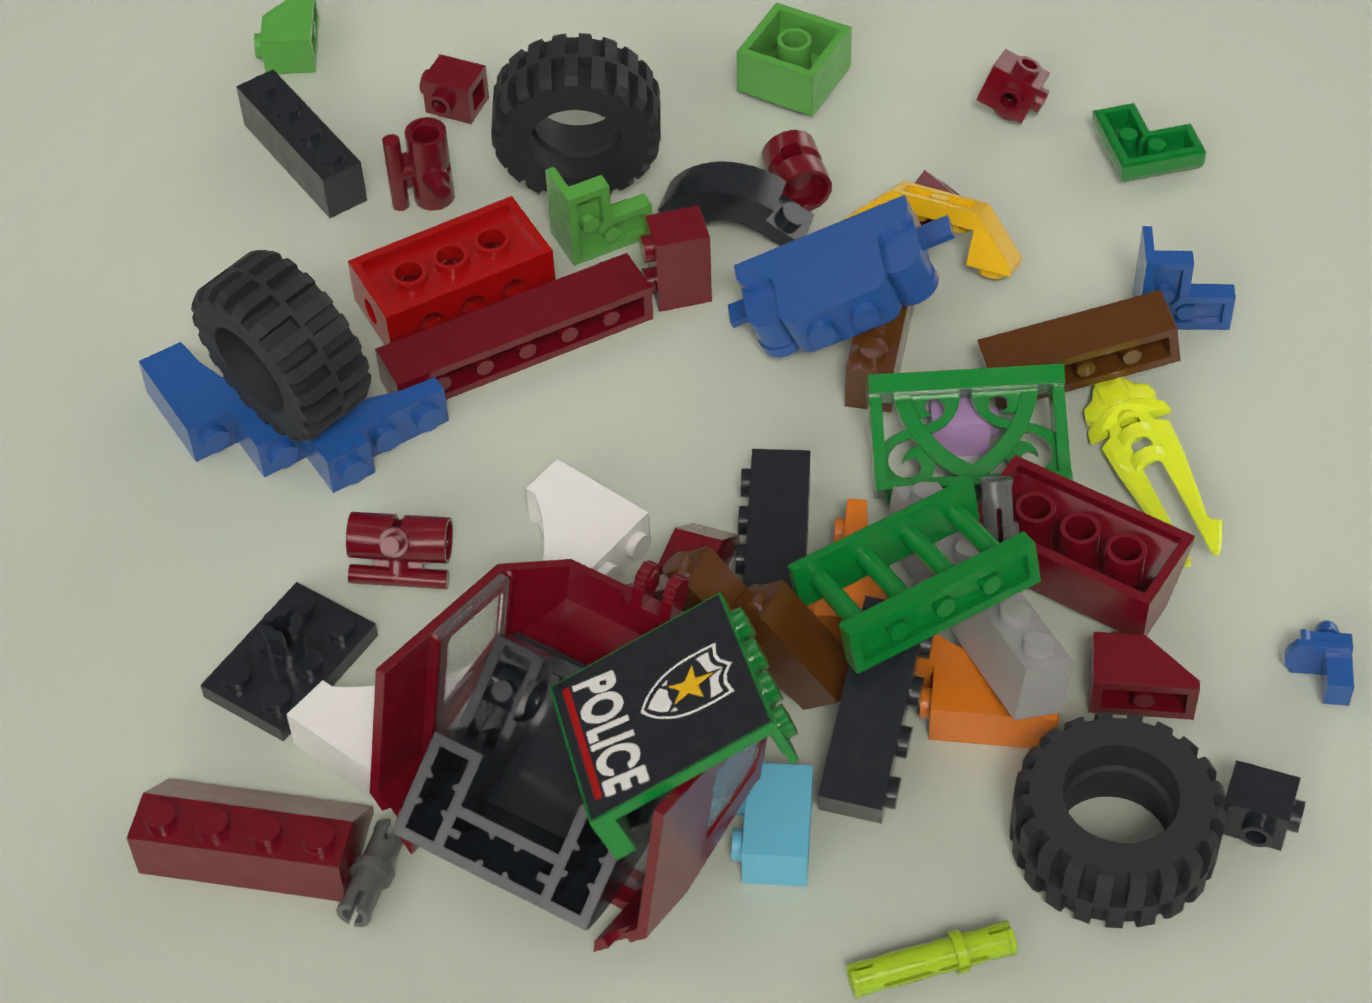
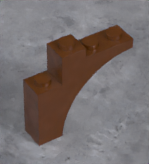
(798, 646)

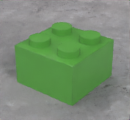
(794, 59)

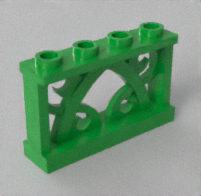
(914, 389)

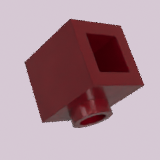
(454, 88)

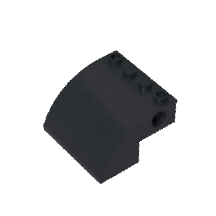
(506, 795)

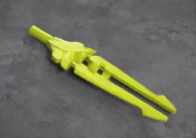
(1127, 415)

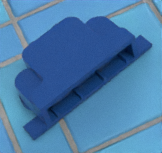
(839, 279)

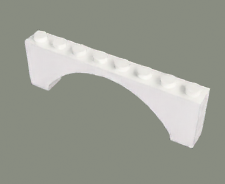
(576, 522)

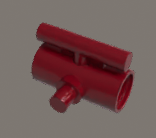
(423, 166)
(399, 549)

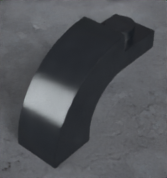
(739, 195)

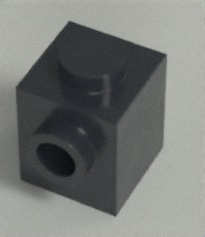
(1262, 805)

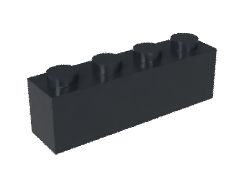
(302, 143)
(775, 515)
(872, 734)

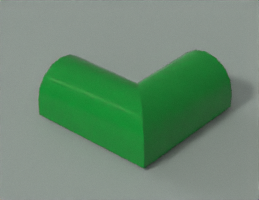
(1143, 152)

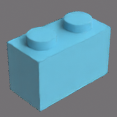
(776, 827)

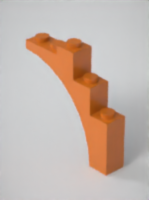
(954, 690)

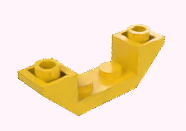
(990, 245)

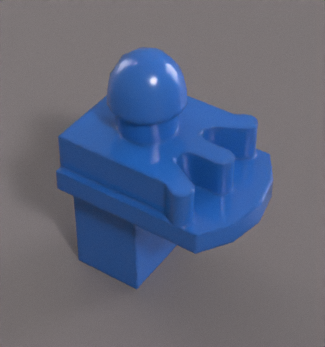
(1328, 655)

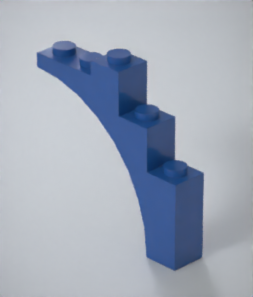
(213, 417)

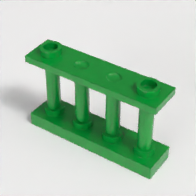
(929, 606)

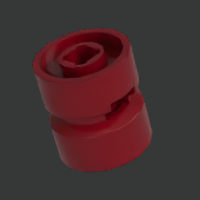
(798, 161)

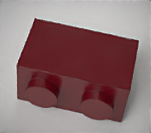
(677, 258)

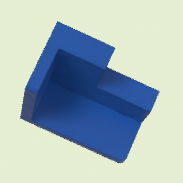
(1171, 272)

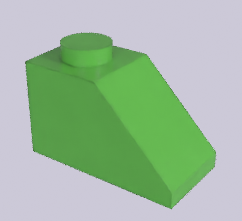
(289, 37)

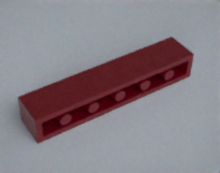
(520, 330)

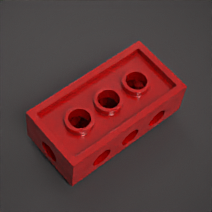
(450, 270)

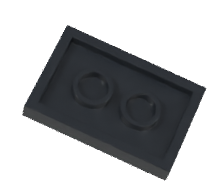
(287, 657)

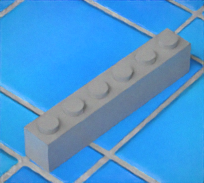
(1005, 641)

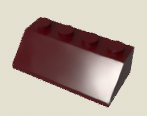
(1096, 549)
(248, 838)

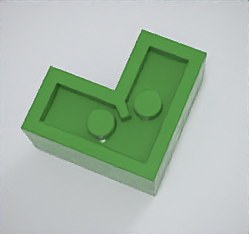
(587, 222)

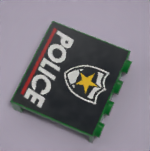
(667, 713)

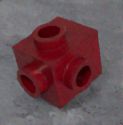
(1015, 87)

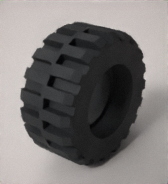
(582, 77)
(281, 344)
(1103, 876)

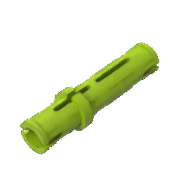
(919, 962)

